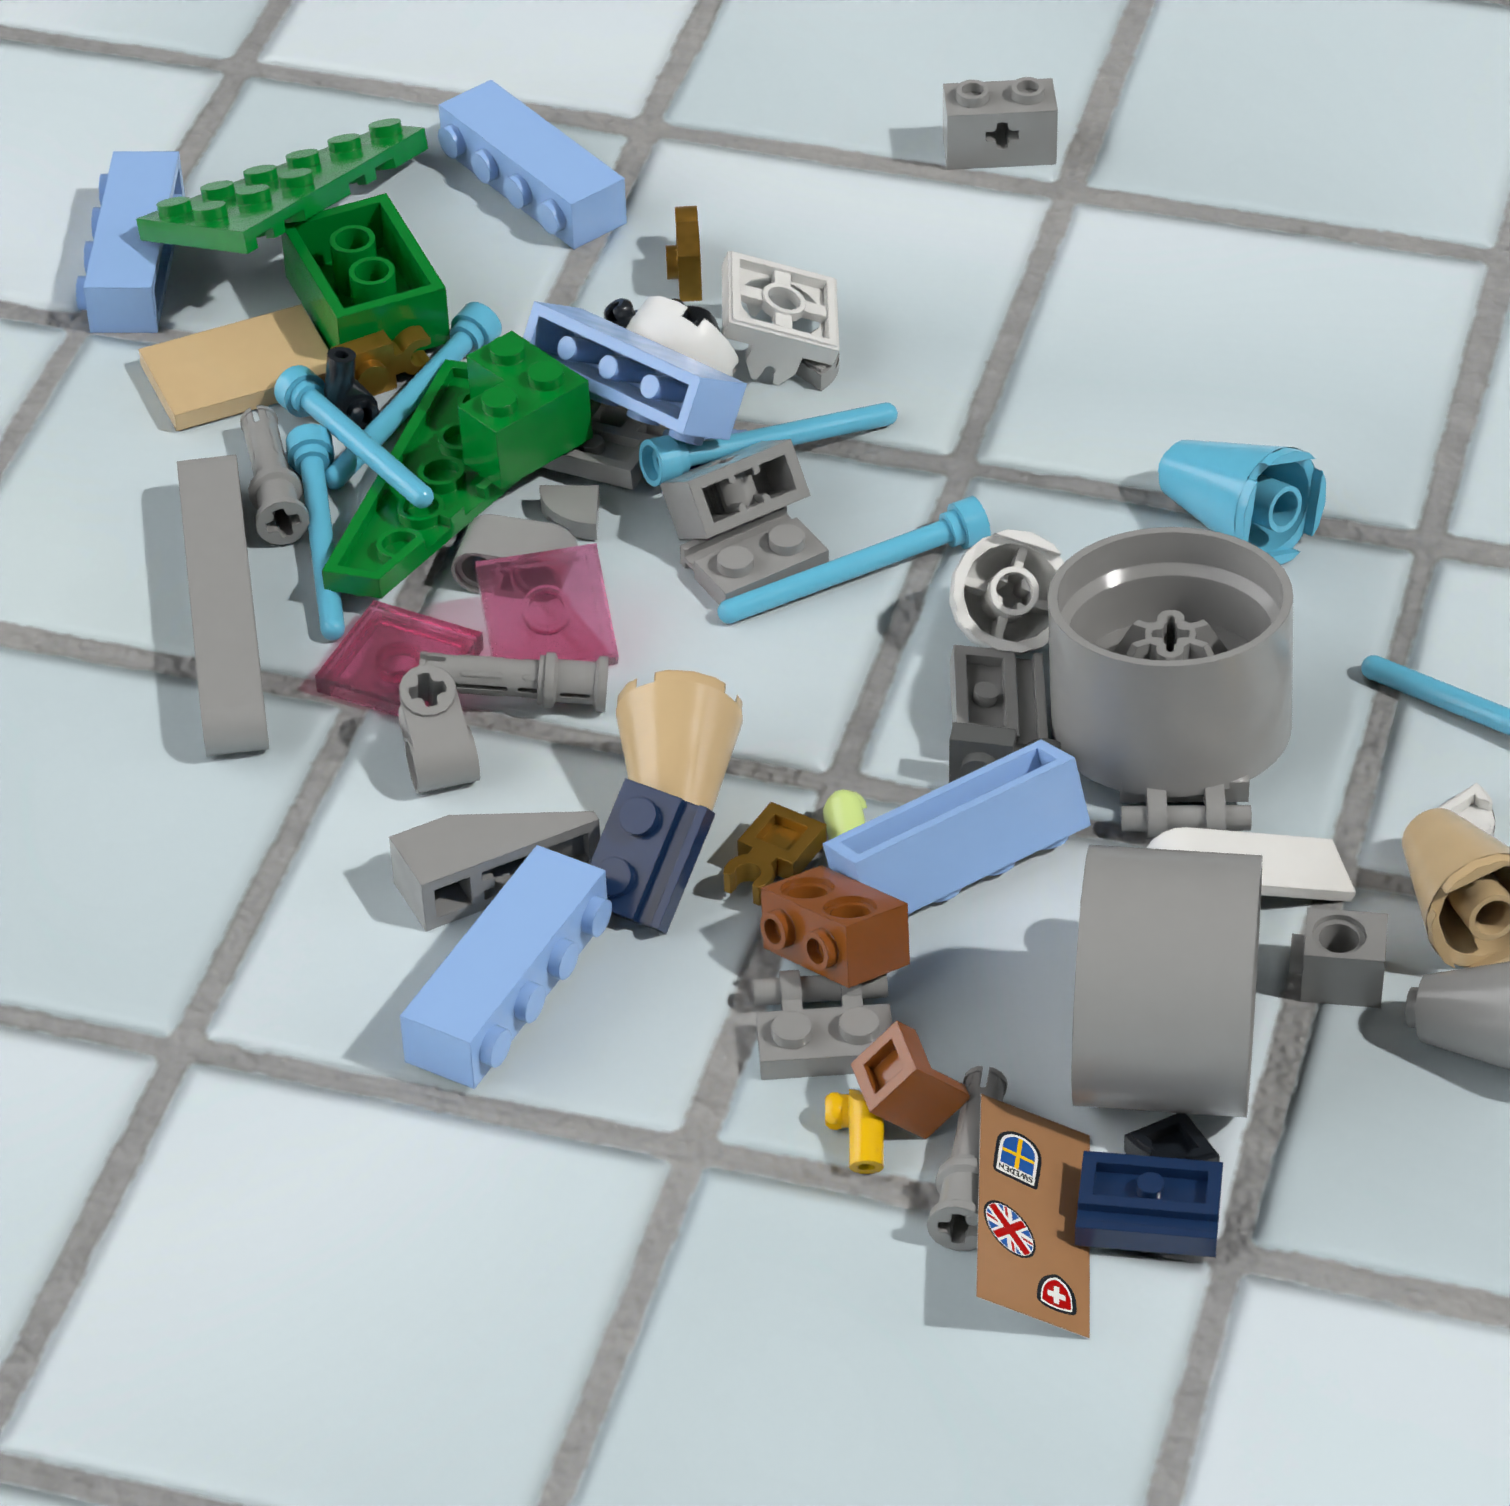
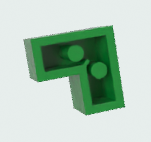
(520, 410)

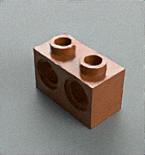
(835, 926)

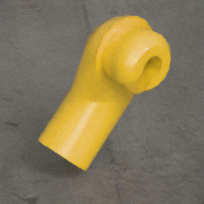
(865, 1130)

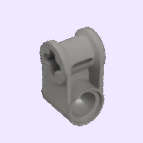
(435, 737)

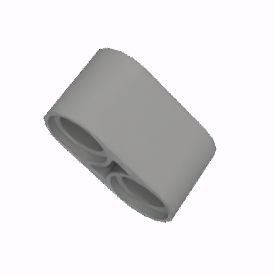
(503, 536)

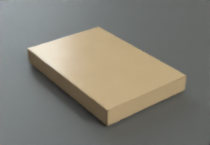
(231, 365)

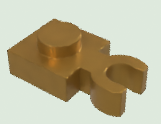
(684, 258)
(382, 359)
(774, 845)

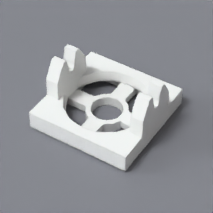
(778, 291)

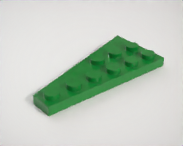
(235, 213)
(389, 533)

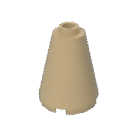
(679, 733)
(1460, 887)

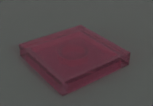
(547, 605)
(383, 649)

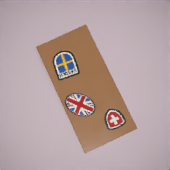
(1030, 1217)

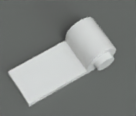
(1289, 866)

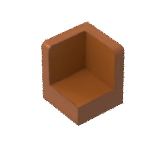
(903, 1085)

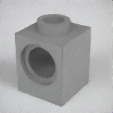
(1341, 957)

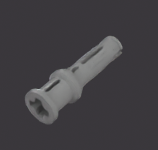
(274, 488)
(543, 679)
(955, 1217)

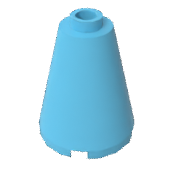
(1247, 491)

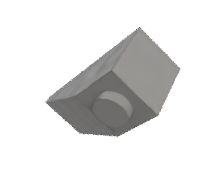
(466, 859)

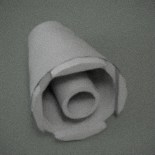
(1464, 1012)

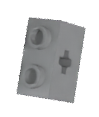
(1000, 123)
(735, 489)

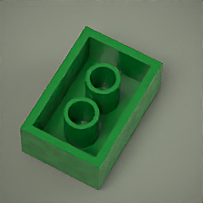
(364, 274)

